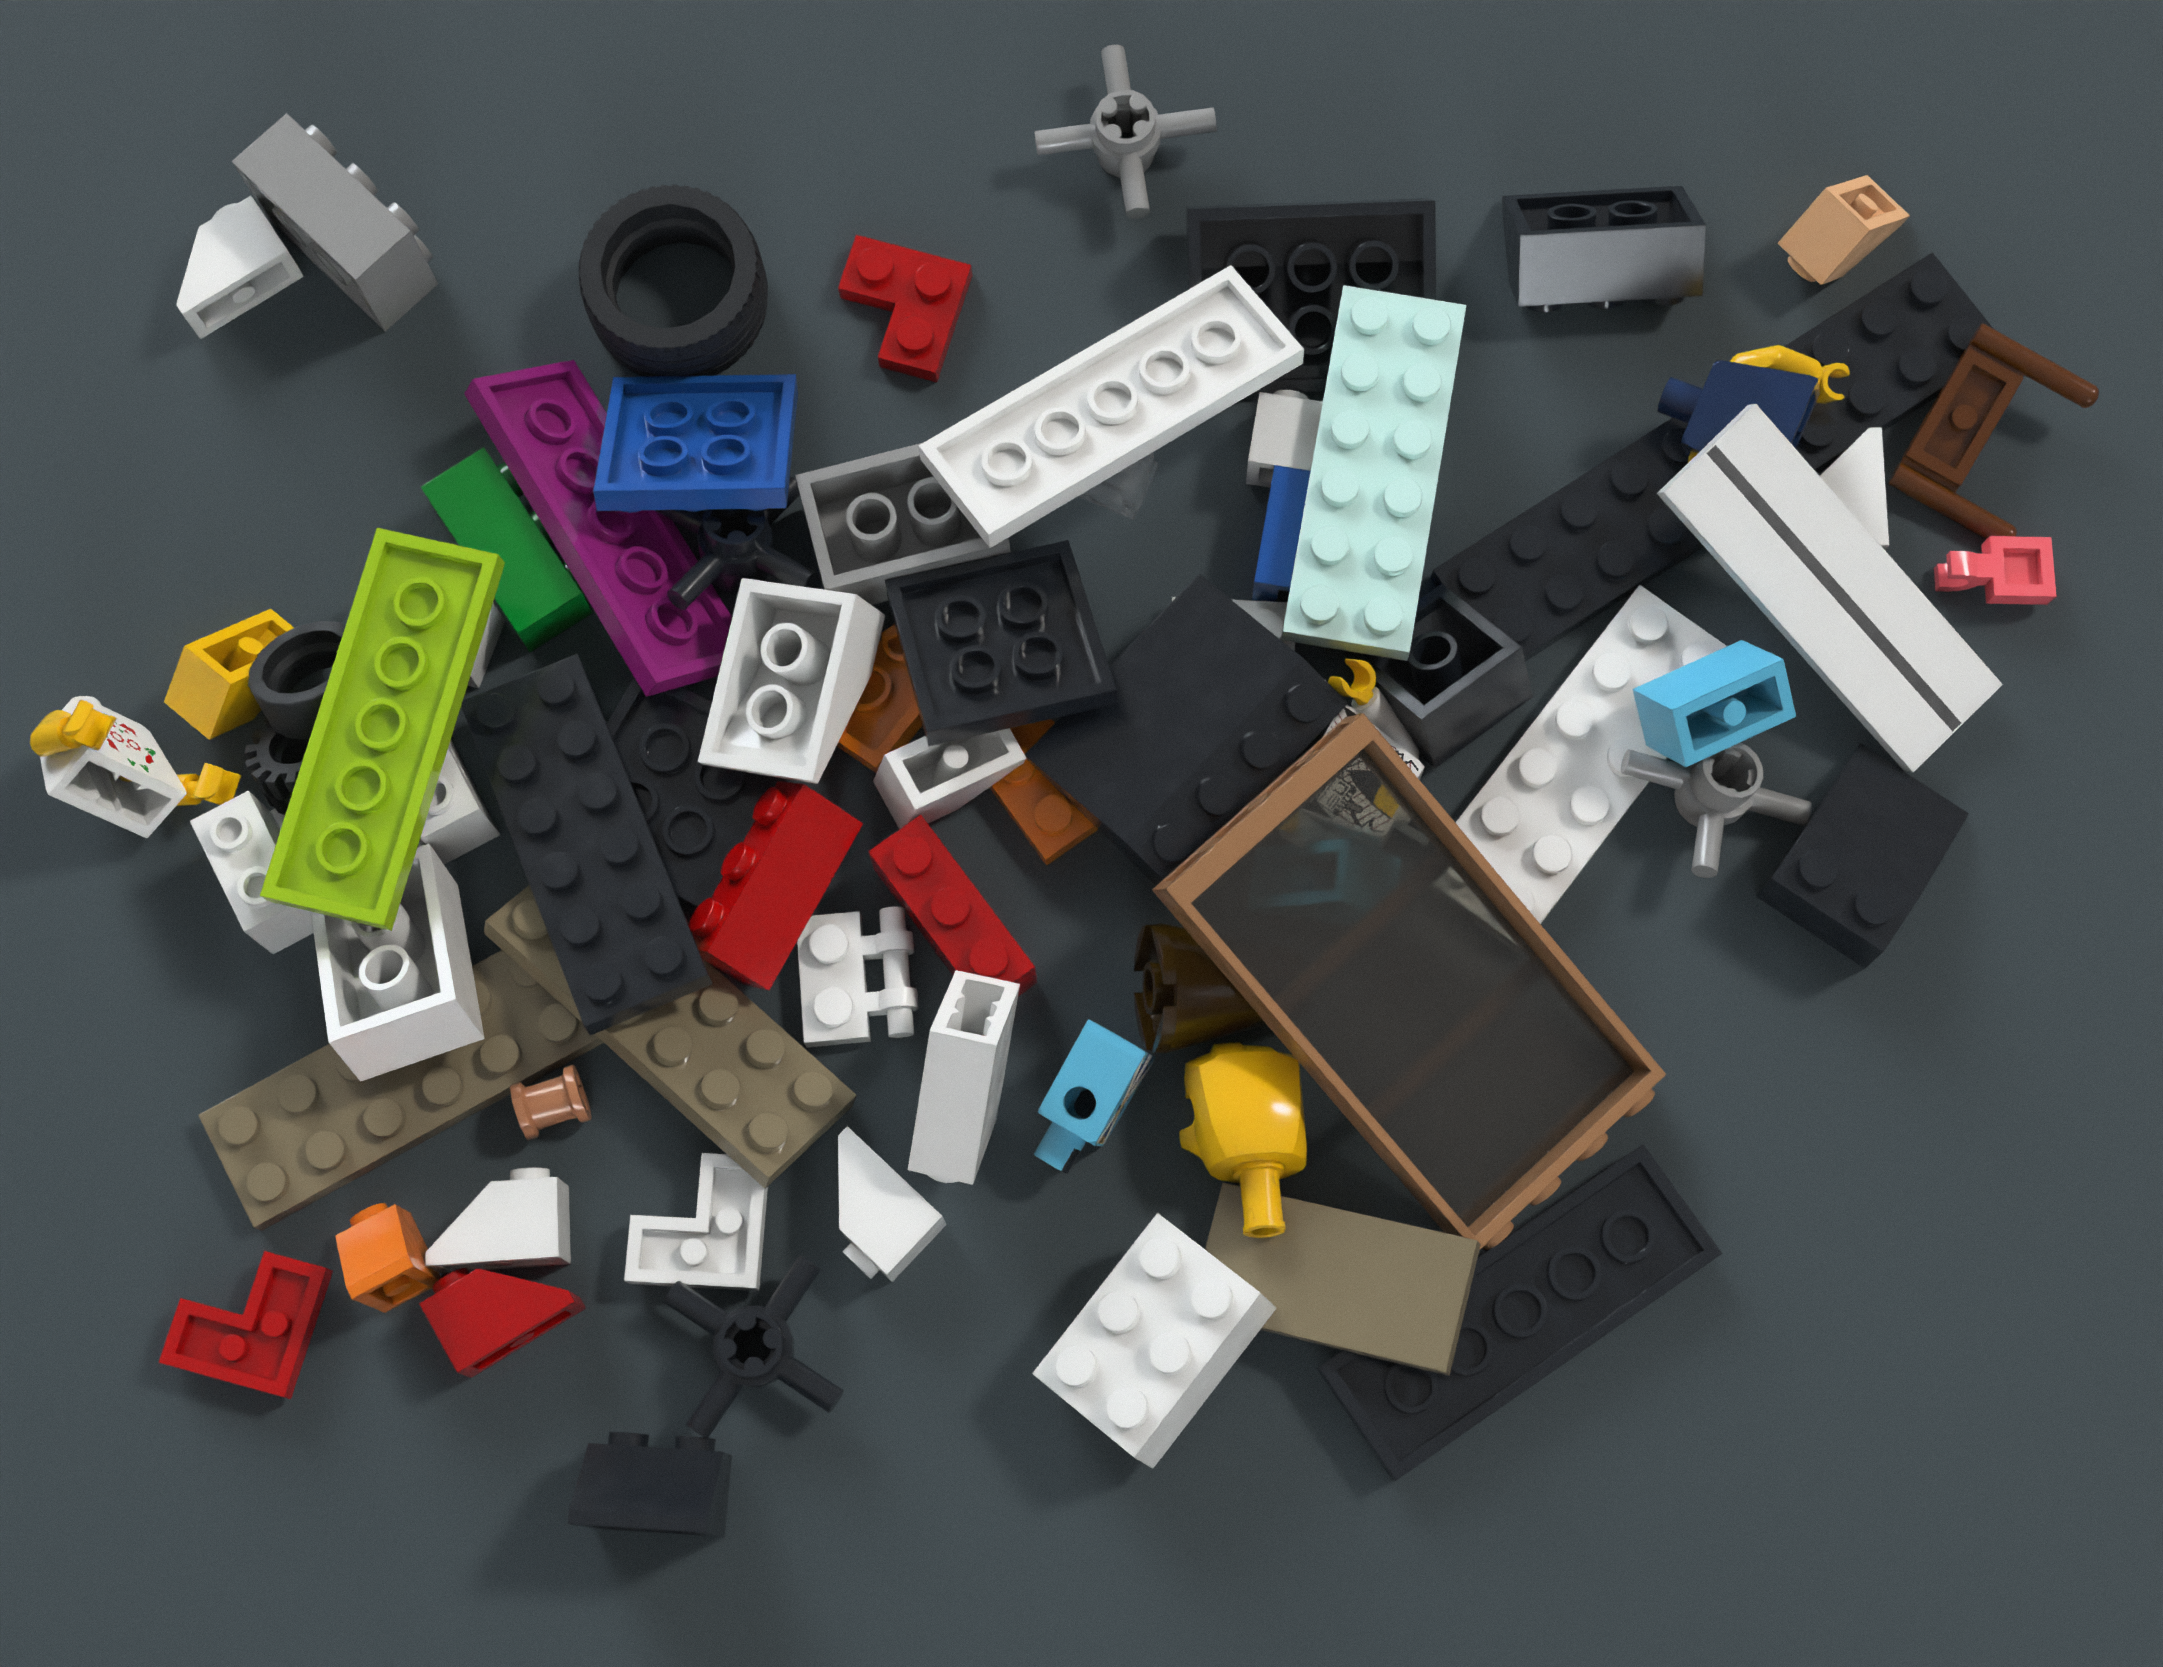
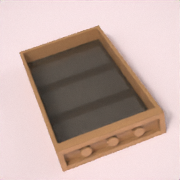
(1411, 983)

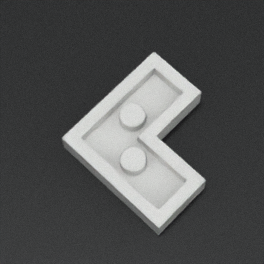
(709, 1251)

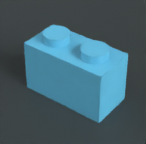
(1714, 703)

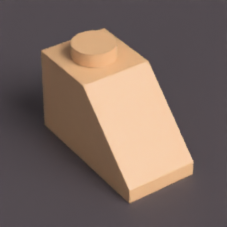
(1841, 229)

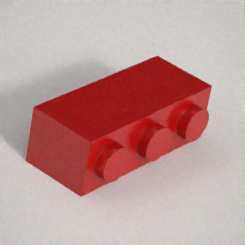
(772, 883)
(948, 906)

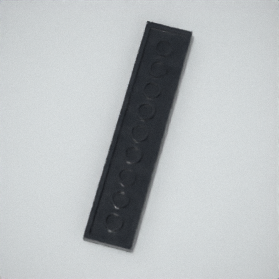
(1615, 532)

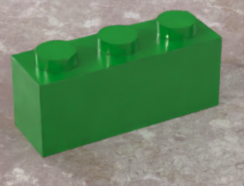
(485, 514)

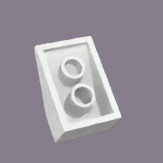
(789, 679)

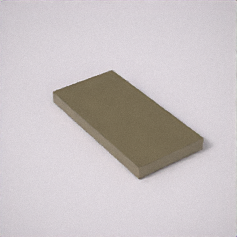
(1353, 1279)

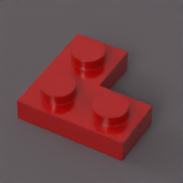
(921, 293)
(265, 1343)

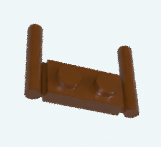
(1965, 419)

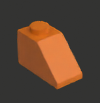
(384, 1258)

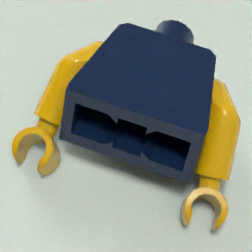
(1772, 377)

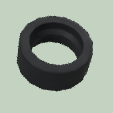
(284, 665)

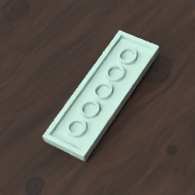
(1374, 473)

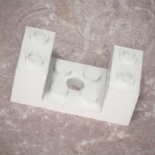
(244, 833)

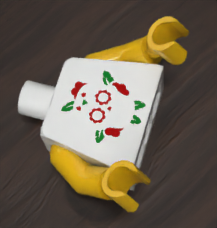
(118, 768)

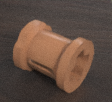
(550, 1102)

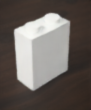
(963, 1077)

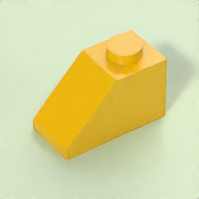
(214, 674)

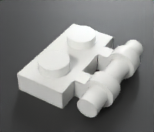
(835, 983)

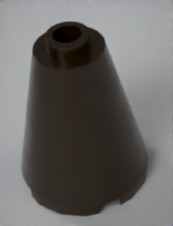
(1184, 993)

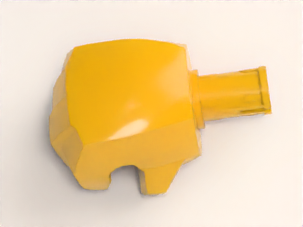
(1248, 1125)

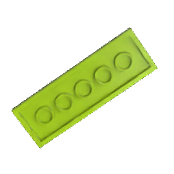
(383, 729)

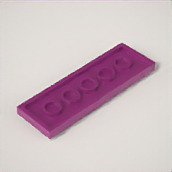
(624, 562)

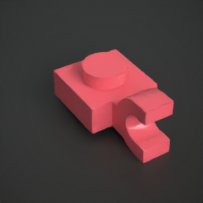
(2009, 568)

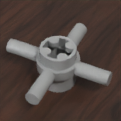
(1119, 113)
(1716, 795)

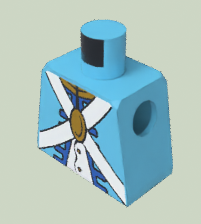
(1107, 1068)

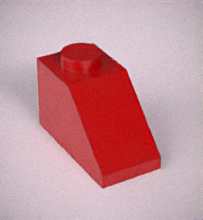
(492, 1315)

